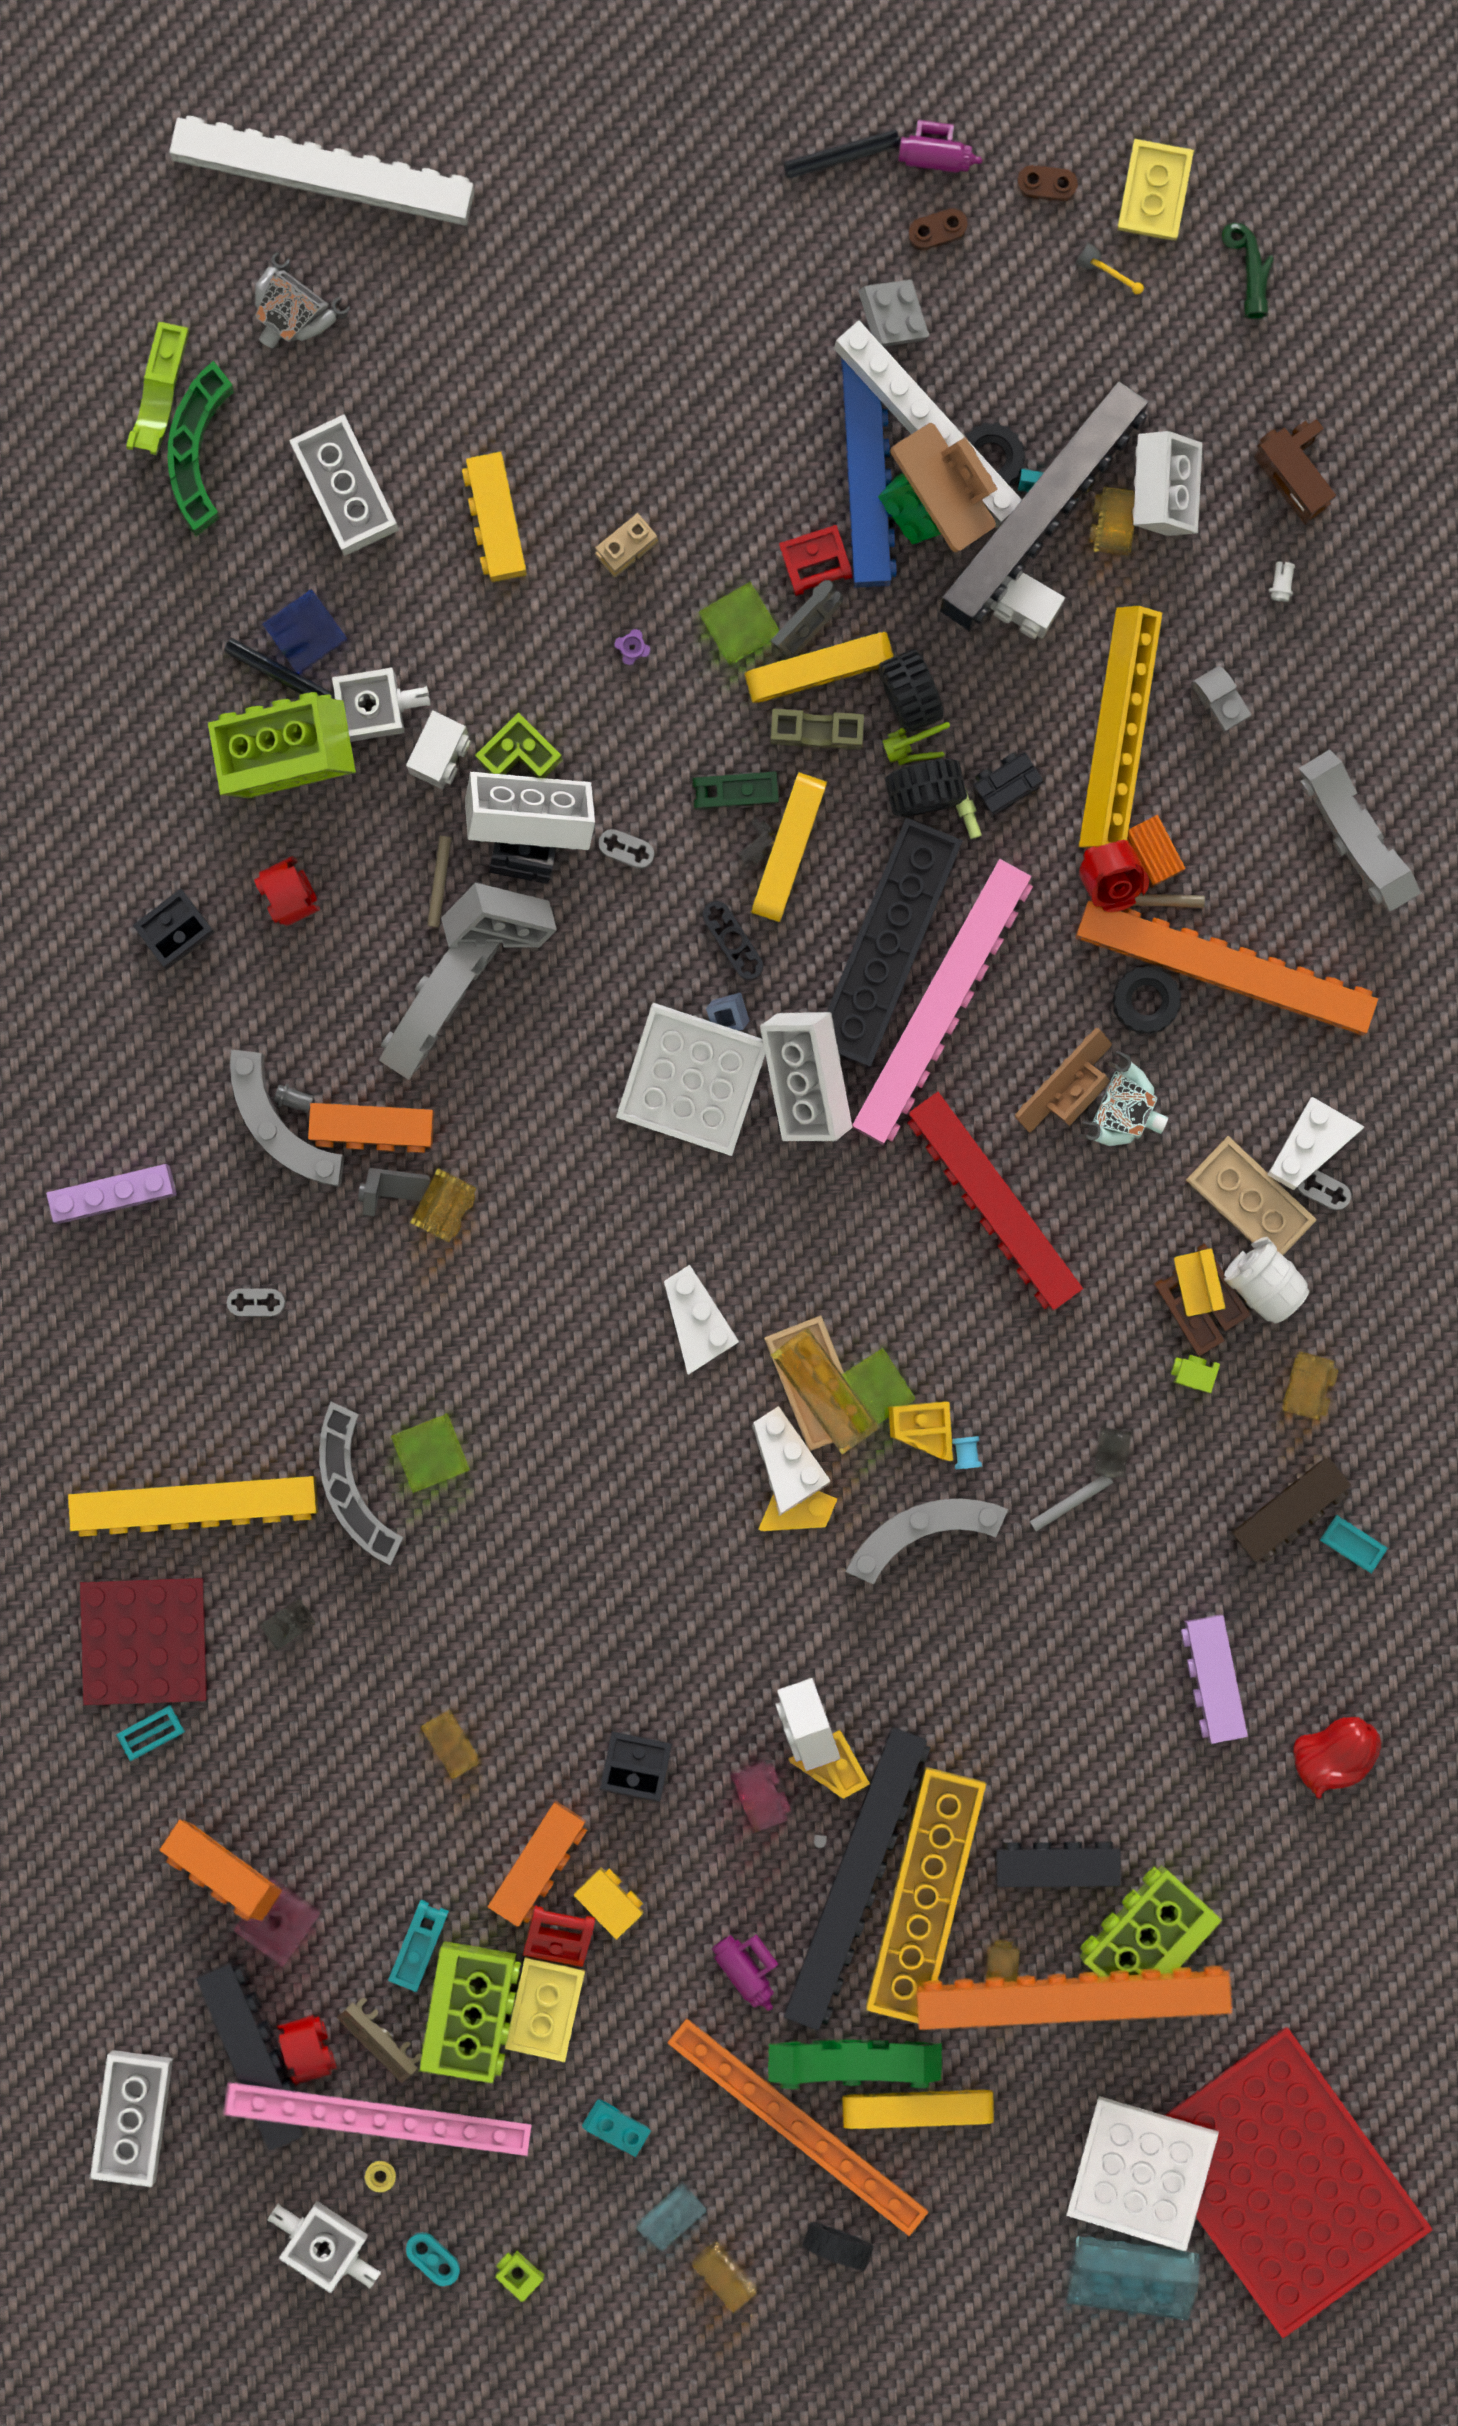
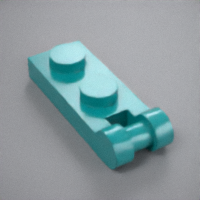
(418, 1947)

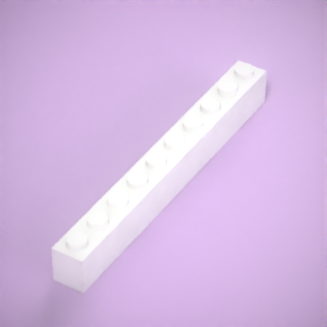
(322, 170)

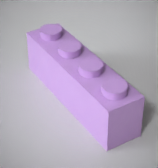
(111, 1194)
(1215, 1679)

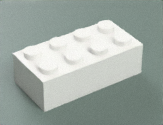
(344, 485)
(529, 811)
(806, 1076)
(131, 2118)

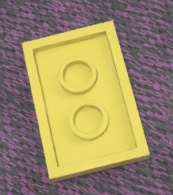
(1155, 190)
(545, 2009)

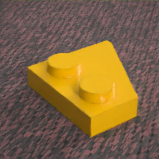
(842, 1775)

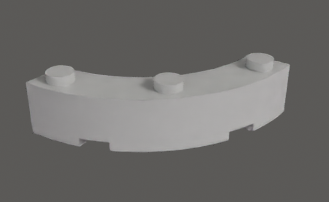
(1356, 832)
(433, 1006)
(268, 1128)
(342, 1489)
(919, 1522)

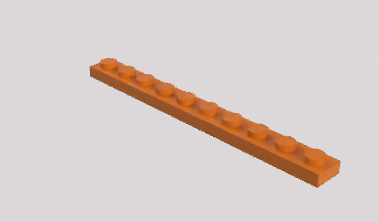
(797, 2126)

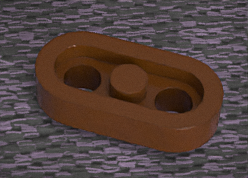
(1047, 185)
(938, 229)

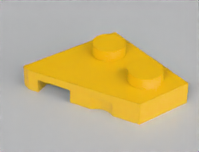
(923, 1427)
(810, 1513)

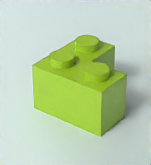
(517, 743)

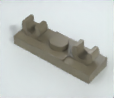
(378, 2041)

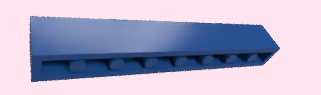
(866, 481)

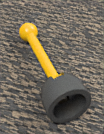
(1091, 258)

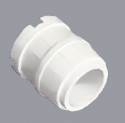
(1267, 1281)

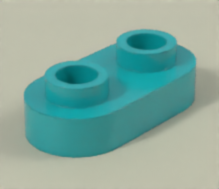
(431, 2259)

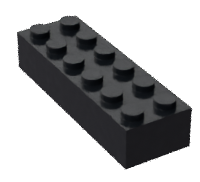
(248, 2041)

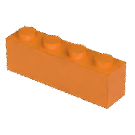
(371, 1126)
(537, 1863)
(219, 1870)

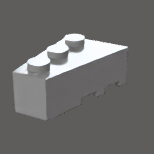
(498, 917)

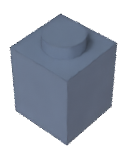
(729, 1012)

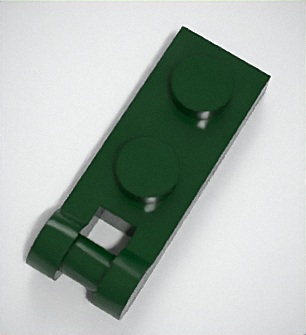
(736, 790)

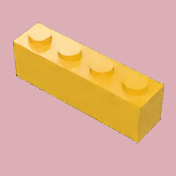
(496, 517)

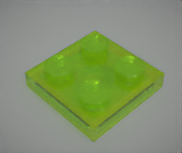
(739, 623)
(878, 1385)
(430, 1453)

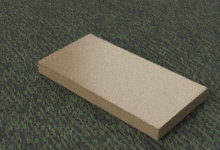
(1250, 1197)
(811, 1429)

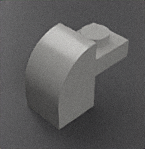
(1219, 694)

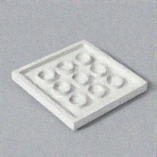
(692, 1079)
(1142, 2173)

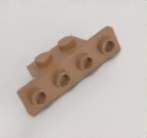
(1070, 1086)

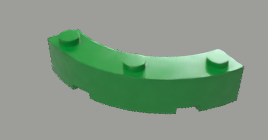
(185, 443)
(854, 2061)

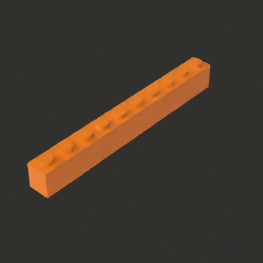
(1228, 968)
(1074, 1998)

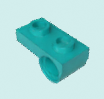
(616, 2128)

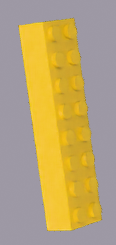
(925, 1892)

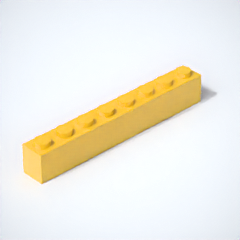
(1120, 726)
(193, 1504)

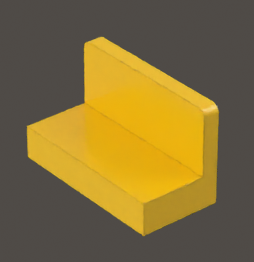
(1199, 1282)

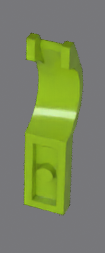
(159, 387)

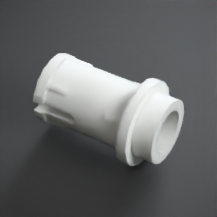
(1282, 582)

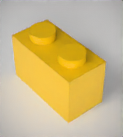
(609, 1902)

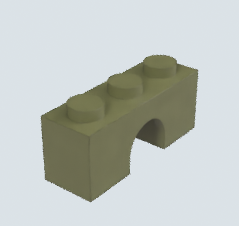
(824, 731)

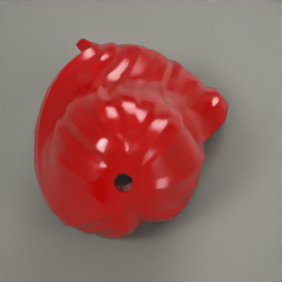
(1337, 1755)

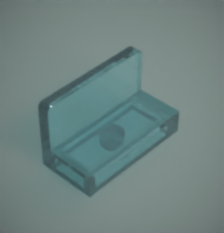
(671, 2217)

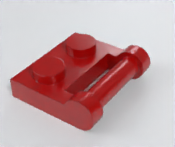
(811, 551)
(558, 1944)

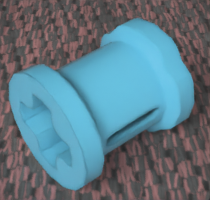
(967, 1452)

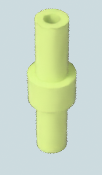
(966, 810)

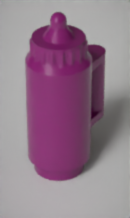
(936, 153)
(743, 1970)

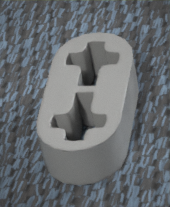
(623, 855)
(1323, 1198)
(256, 1310)

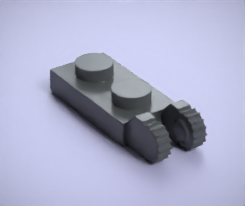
(808, 620)

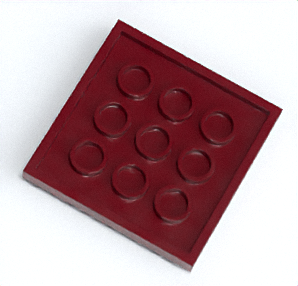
(143, 1641)

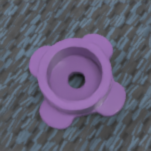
(624, 643)

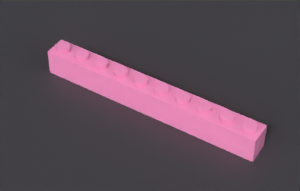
(941, 1002)

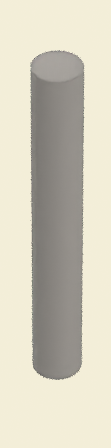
(1070, 1502)

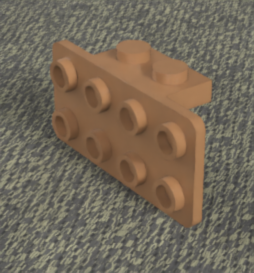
(948, 484)

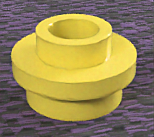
(380, 2186)

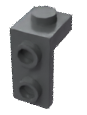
(391, 1184)

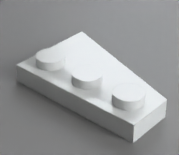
(1312, 1142)
(697, 1320)
(788, 1461)

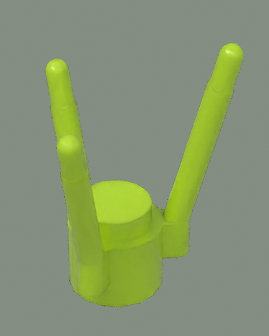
(899, 747)

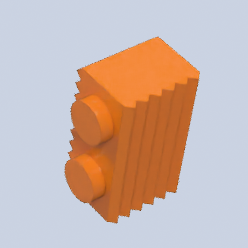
(1155, 850)

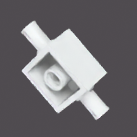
(390, 702)
(327, 2266)

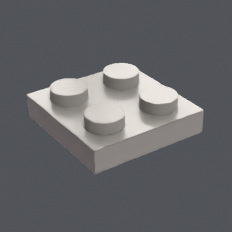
(893, 313)

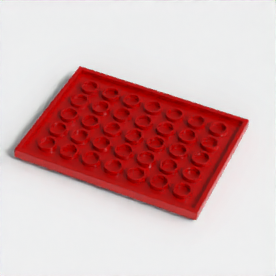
(1295, 2185)

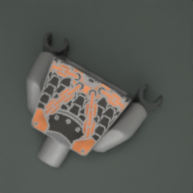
(290, 307)

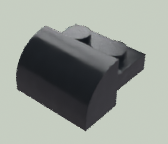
(173, 929)
(635, 1767)

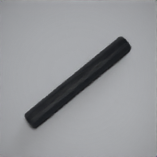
(842, 154)
(273, 669)

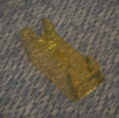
(451, 1744)

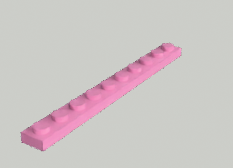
(377, 2119)

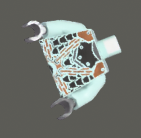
(1125, 1107)

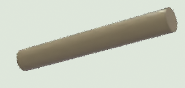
(439, 881)
(1166, 900)

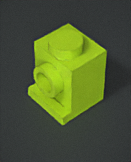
(1195, 1373)
(519, 2286)

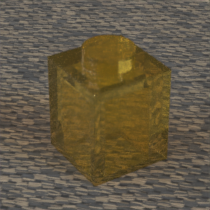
(1002, 1960)

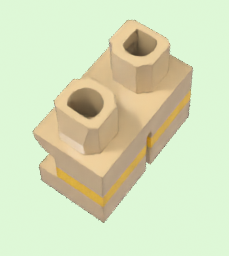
(622, 546)

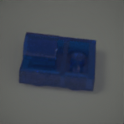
(304, 631)

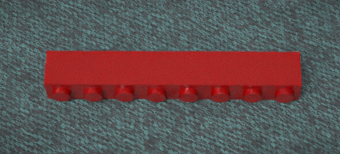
(994, 1201)

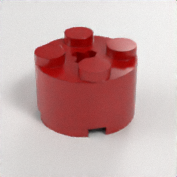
(1113, 876)
(287, 892)
(305, 2049)

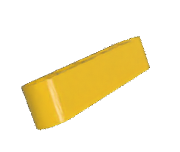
(818, 667)
(789, 847)
(918, 2109)

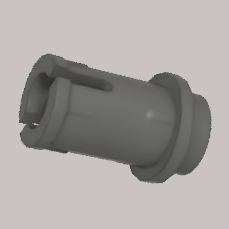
(293, 1098)

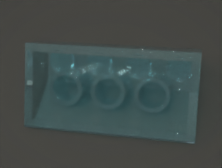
(1133, 2278)

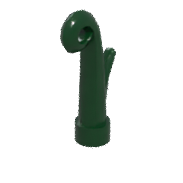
(1256, 275)

